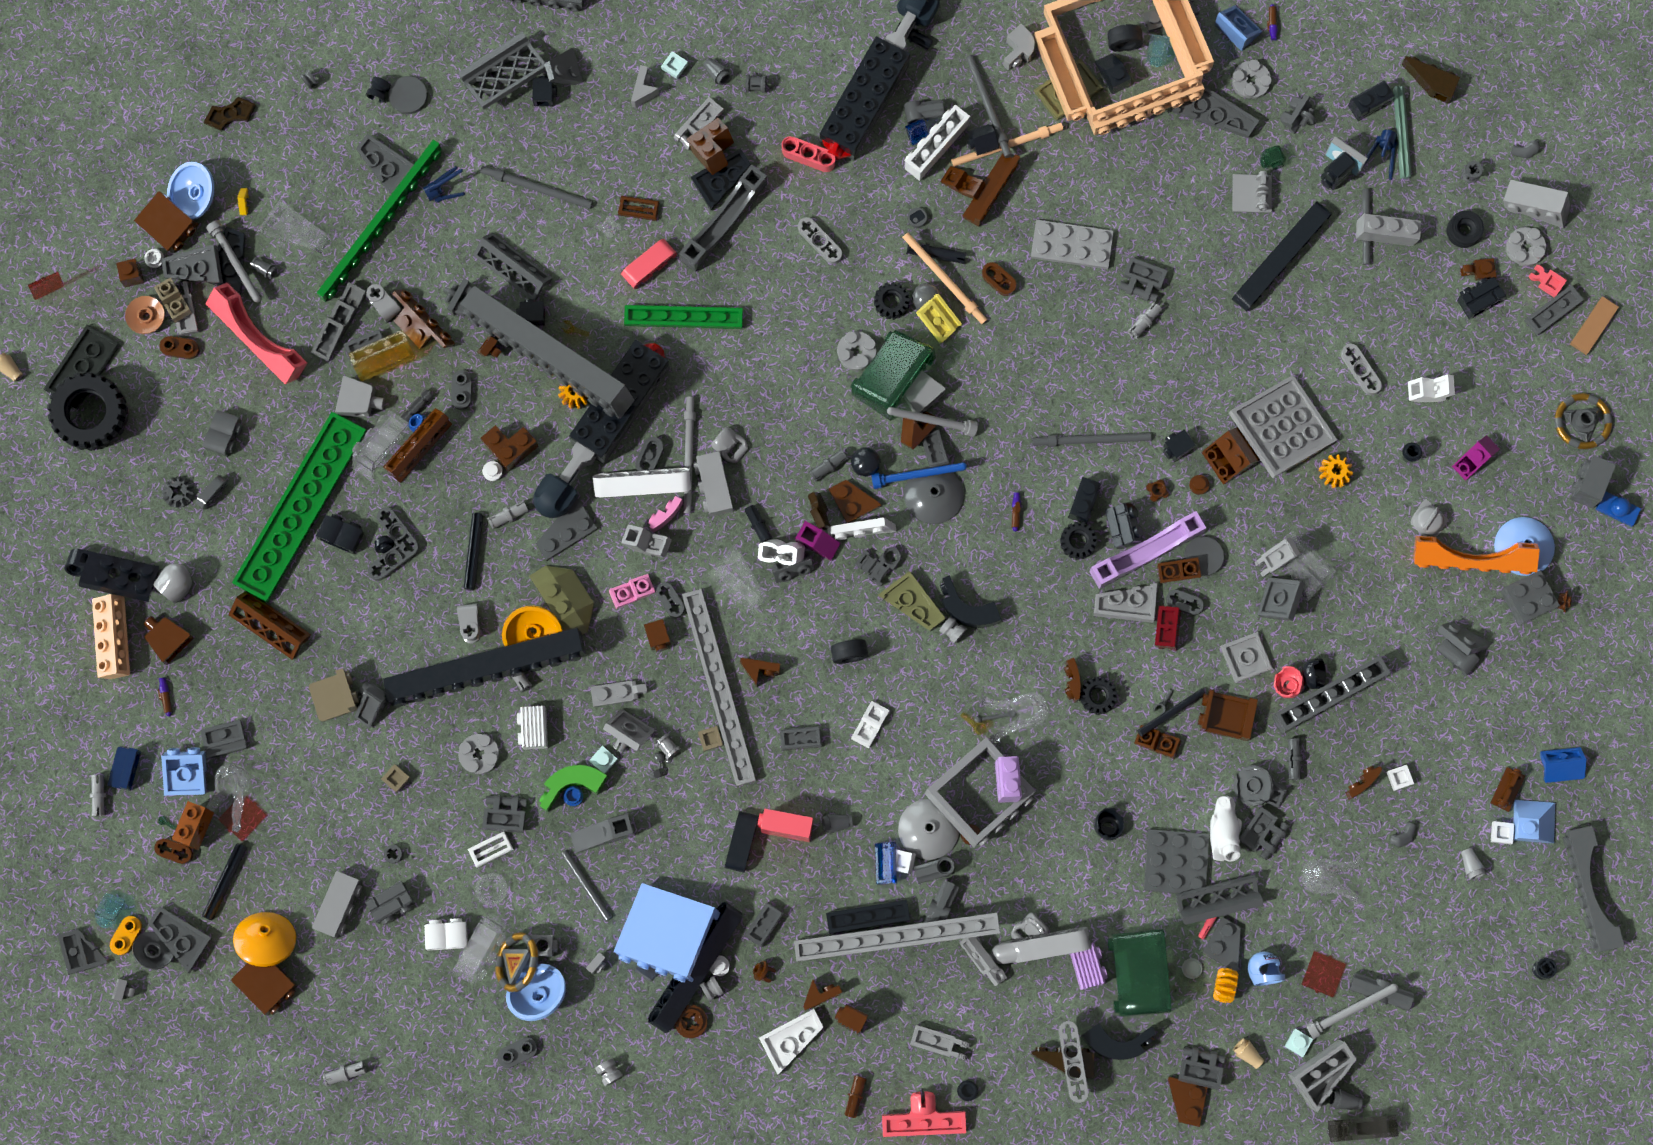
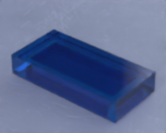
(885, 863)

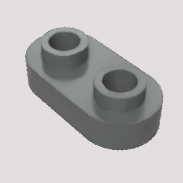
(461, 389)
(649, 456)
(517, 1053)

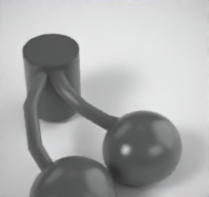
(658, 757)

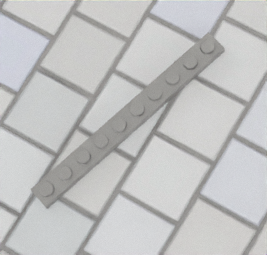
(719, 688)
(897, 937)

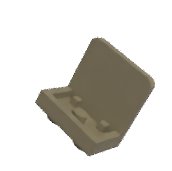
(334, 696)

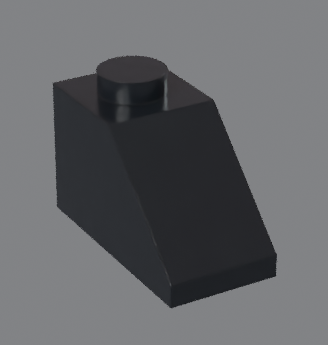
(1113, 73)

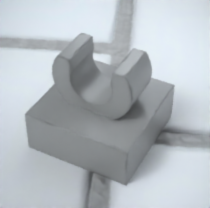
(121, 989)

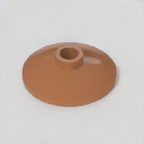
(140, 307)

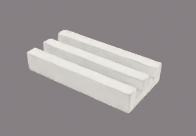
(506, 842)

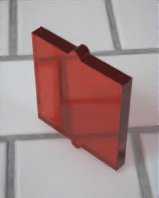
(46, 285)
(250, 818)
(1323, 974)

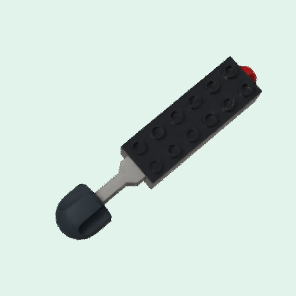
(873, 83)
(597, 432)

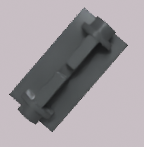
(785, 572)

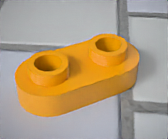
(125, 935)

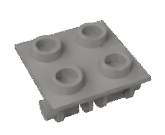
(1252, 193)

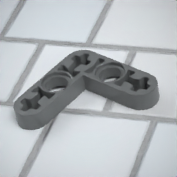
(398, 550)

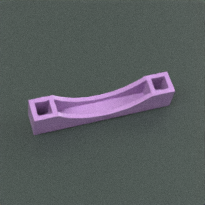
(1147, 551)

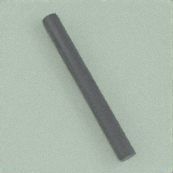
(1366, 209)
(586, 885)

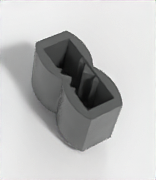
(222, 433)

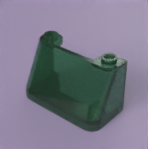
(892, 372)
(1141, 973)

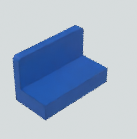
(1563, 764)

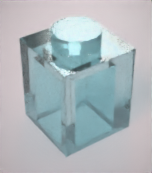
(1157, 50)

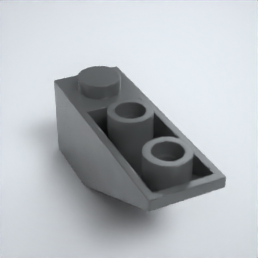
(602, 833)

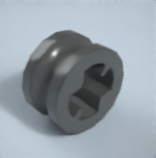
(308, 79)
(392, 860)

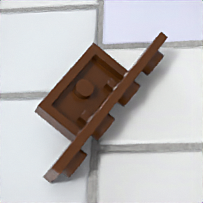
(418, 323)

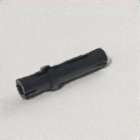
(940, 253)

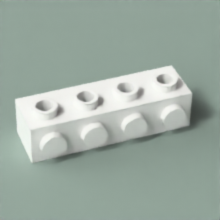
(937, 142)

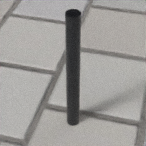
(1171, 712)

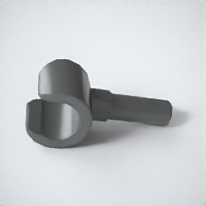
(1163, 702)

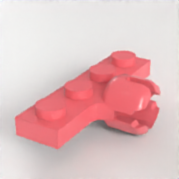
(923, 1119)

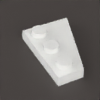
(862, 528)
(790, 1039)

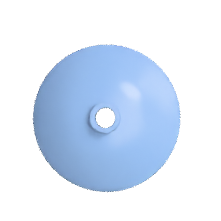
(191, 189)
(1526, 529)
(547, 984)

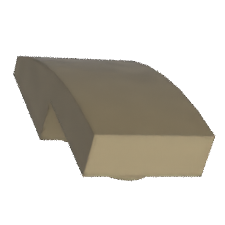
(172, 300)

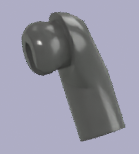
(1527, 151)

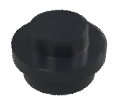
(383, 544)
(967, 1090)

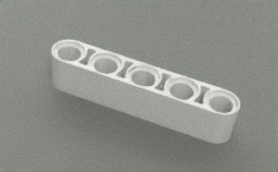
(642, 482)

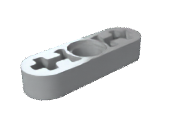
(833, 247)
(1358, 354)

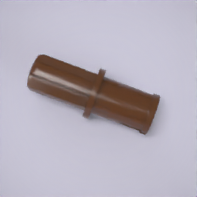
(855, 1096)

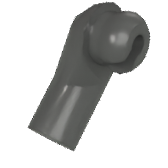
(1404, 838)

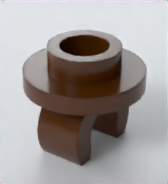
(760, 971)

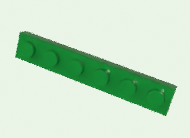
(683, 317)

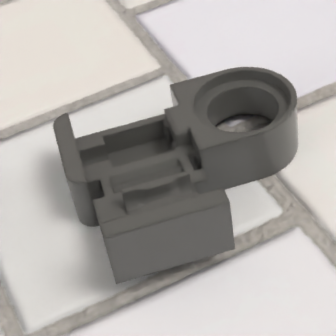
(877, 569)

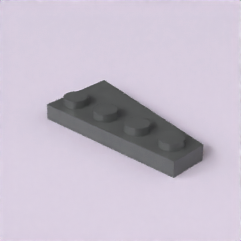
(1219, 113)

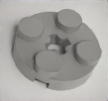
(1251, 90)
(1535, 252)
(850, 341)
(488, 760)

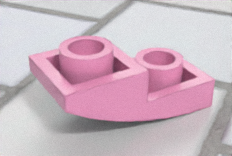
(660, 519)
(632, 591)

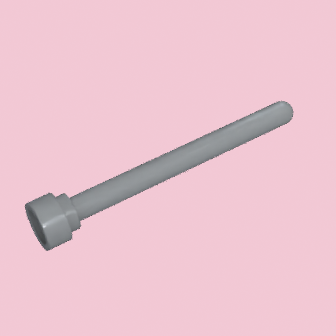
(216, 230)
(967, 427)
(1316, 1028)

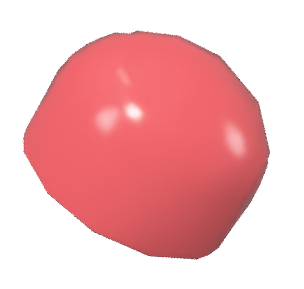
(1295, 685)

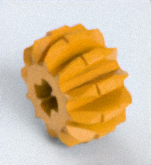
(567, 397)
(1328, 466)
(1225, 985)

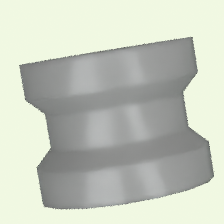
(711, 989)

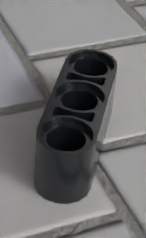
(741, 841)

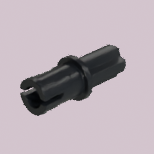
(919, 38)
(757, 523)

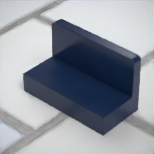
(124, 768)

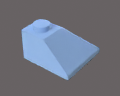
(1534, 821)

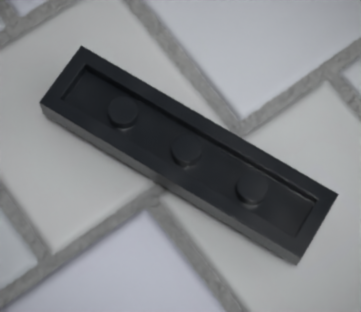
(867, 916)

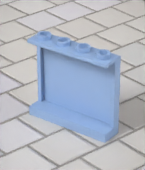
(665, 932)

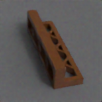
(994, 185)
(417, 445)
(270, 620)

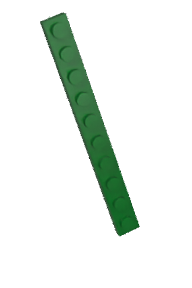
(375, 227)

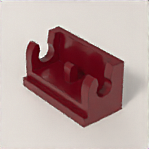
(1168, 627)

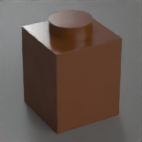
(130, 272)
(657, 635)

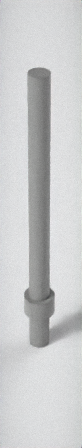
(689, 417)

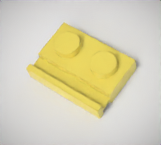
(938, 318)

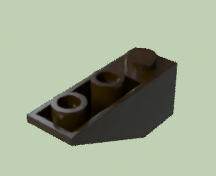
(1434, 81)
(1055, 1060)

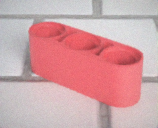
(802, 147)
(646, 264)

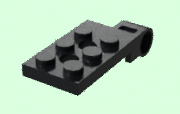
(97, 567)

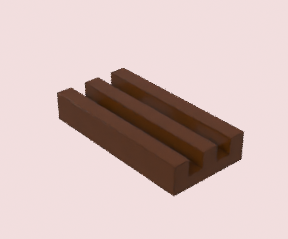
(637, 208)

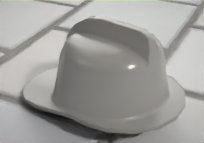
(1428, 519)

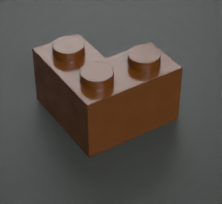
(709, 145)
(512, 450)

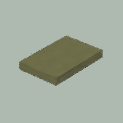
(1049, 98)

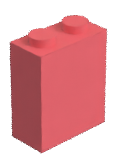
(785, 825)

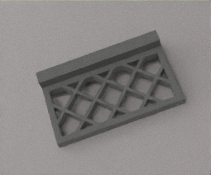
(496, 61)

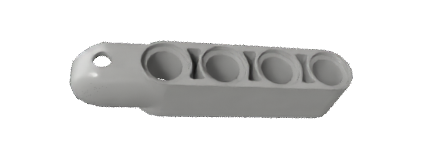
(1042, 946)

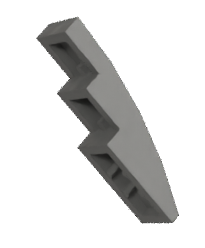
(339, 321)

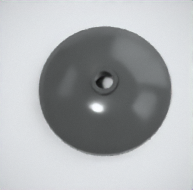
(930, 507)

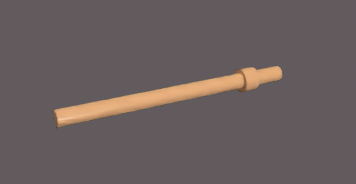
(1042, 132)
(970, 307)

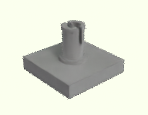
(628, 731)

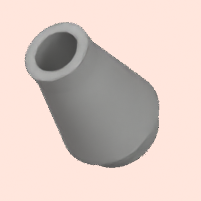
(1472, 864)

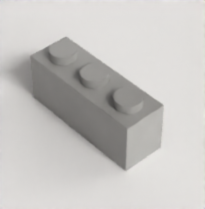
(1388, 229)
(713, 484)
(337, 905)

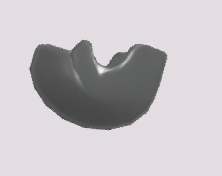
(923, 294)

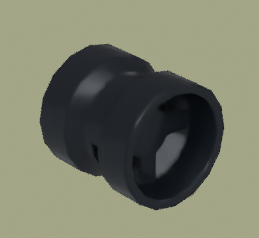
(378, 88)
(1540, 968)

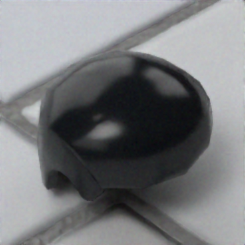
(865, 461)
(1310, 670)
(1109, 815)

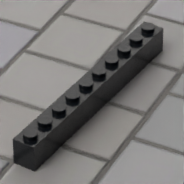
(484, 667)

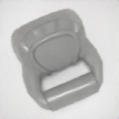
(725, 442)
(1031, 925)

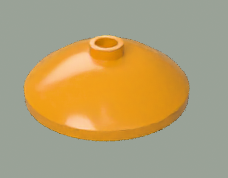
(518, 625)
(268, 947)

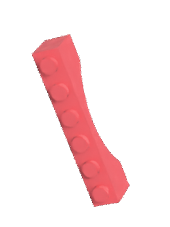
(230, 309)

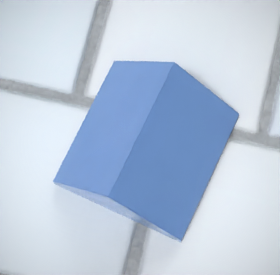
(1237, 27)

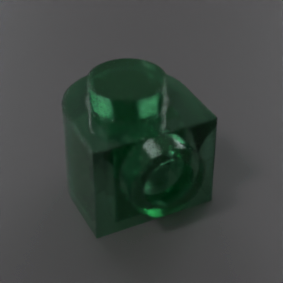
(1272, 158)

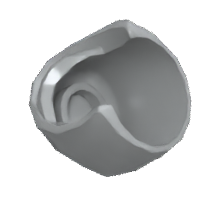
(174, 582)

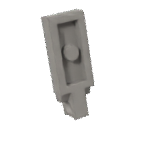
(616, 693)
(983, 960)

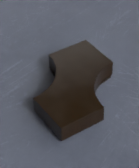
(236, 111)
(819, 510)

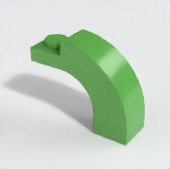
(571, 776)

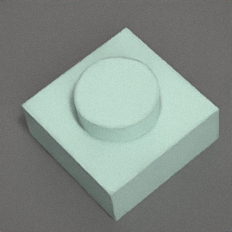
(674, 65)
(603, 760)
(1298, 1042)

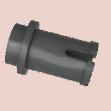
(268, 270)

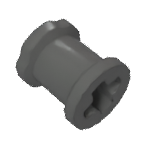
(755, 83)
(1473, 177)

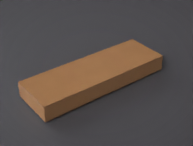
(1594, 325)

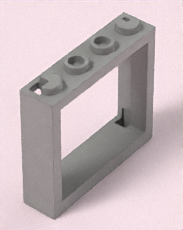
(952, 815)

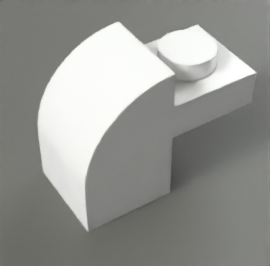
(1431, 389)

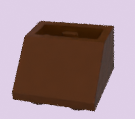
(1230, 455)

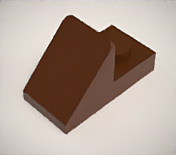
(915, 431)
(753, 667)
(814, 998)

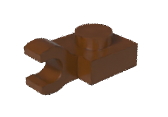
(1480, 268)

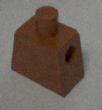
(166, 638)

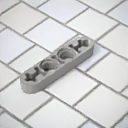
(1075, 1061)

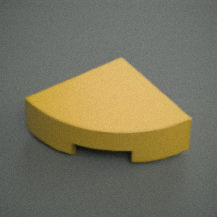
(242, 203)

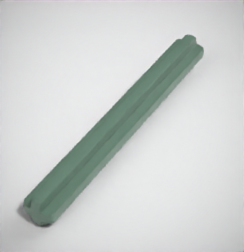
(1402, 132)

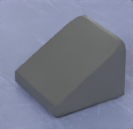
(1278, 795)

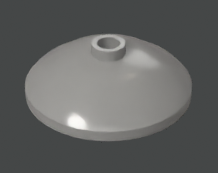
(924, 843)

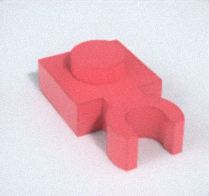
(1550, 281)

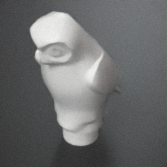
(1225, 830)

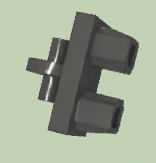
(1301, 115)
(457, 295)

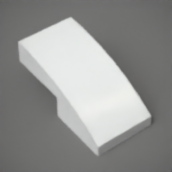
(870, 724)

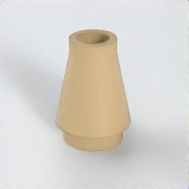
(9, 368)
(1248, 1053)

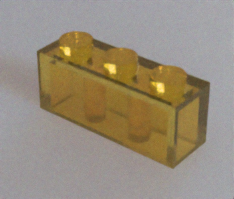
(381, 355)

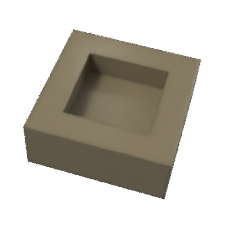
(710, 738)
(395, 778)

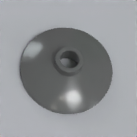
(147, 943)

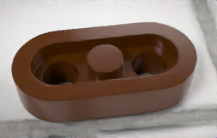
(1001, 277)
(178, 347)

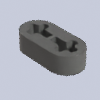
(211, 492)
(1186, 598)
(666, 602)

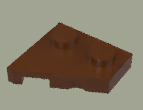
(852, 501)
(1188, 1101)

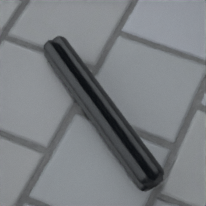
(473, 551)
(224, 881)

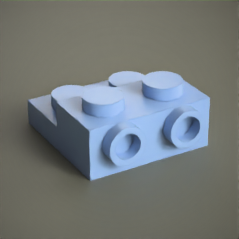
(184, 772)

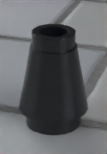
(1413, 449)

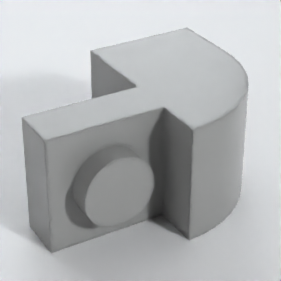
(1023, 44)
(646, 542)

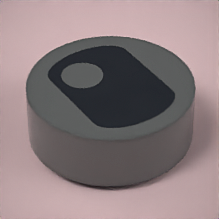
(917, 217)

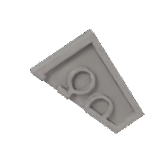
(1130, 604)

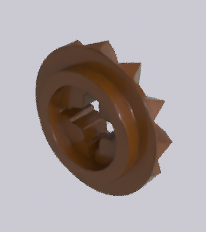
(693, 1031)

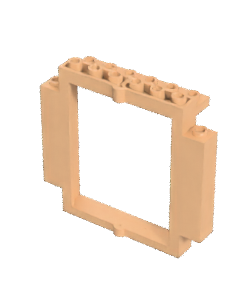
(1187, 45)

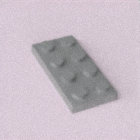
(1072, 244)

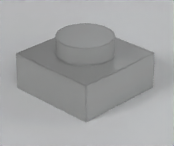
(597, 964)

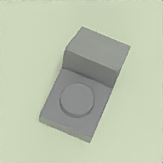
(642, 90)

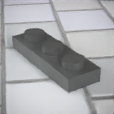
(1553, 310)

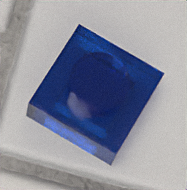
(917, 131)

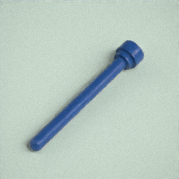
(880, 480)

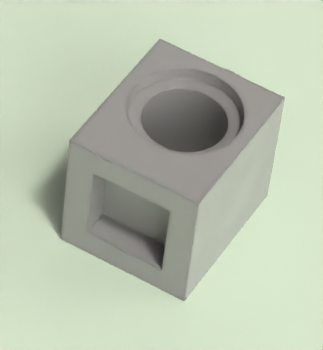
(552, 945)

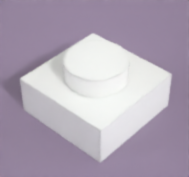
(1400, 777)
(1502, 832)
(905, 861)

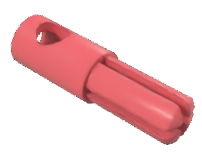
(1207, 925)

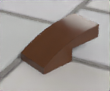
(963, 183)

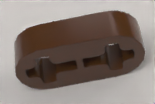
(171, 855)

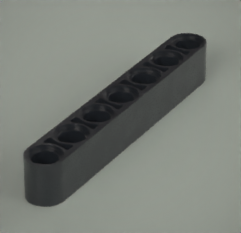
(1281, 256)
(677, 993)

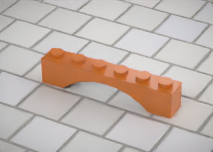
(1518, 557)

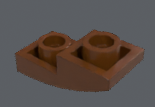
(1179, 570)
(1073, 686)
(1159, 743)
(1369, 776)

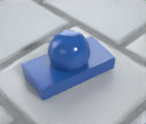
(1618, 509)

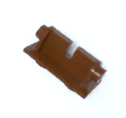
(1508, 789)

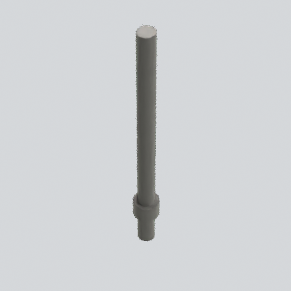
(1001, 137)
(500, 175)
(1053, 441)

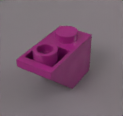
(1476, 457)
(817, 541)

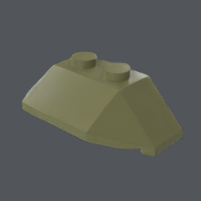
(564, 597)

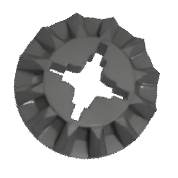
(178, 501)

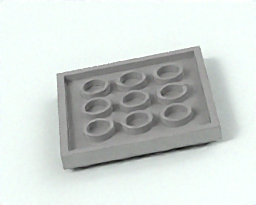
(1282, 426)

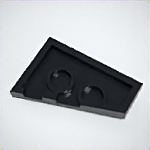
(716, 186)
(229, 275)

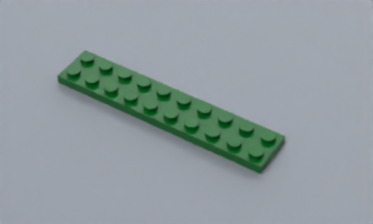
(299, 507)

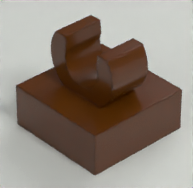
(488, 347)

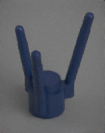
(1386, 142)
(434, 190)

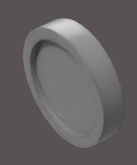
(1191, 968)

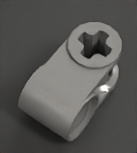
(384, 303)
(469, 619)

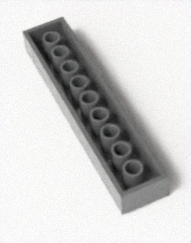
(546, 352)

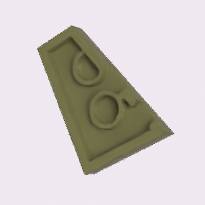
(913, 601)

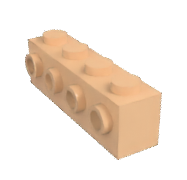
(111, 636)

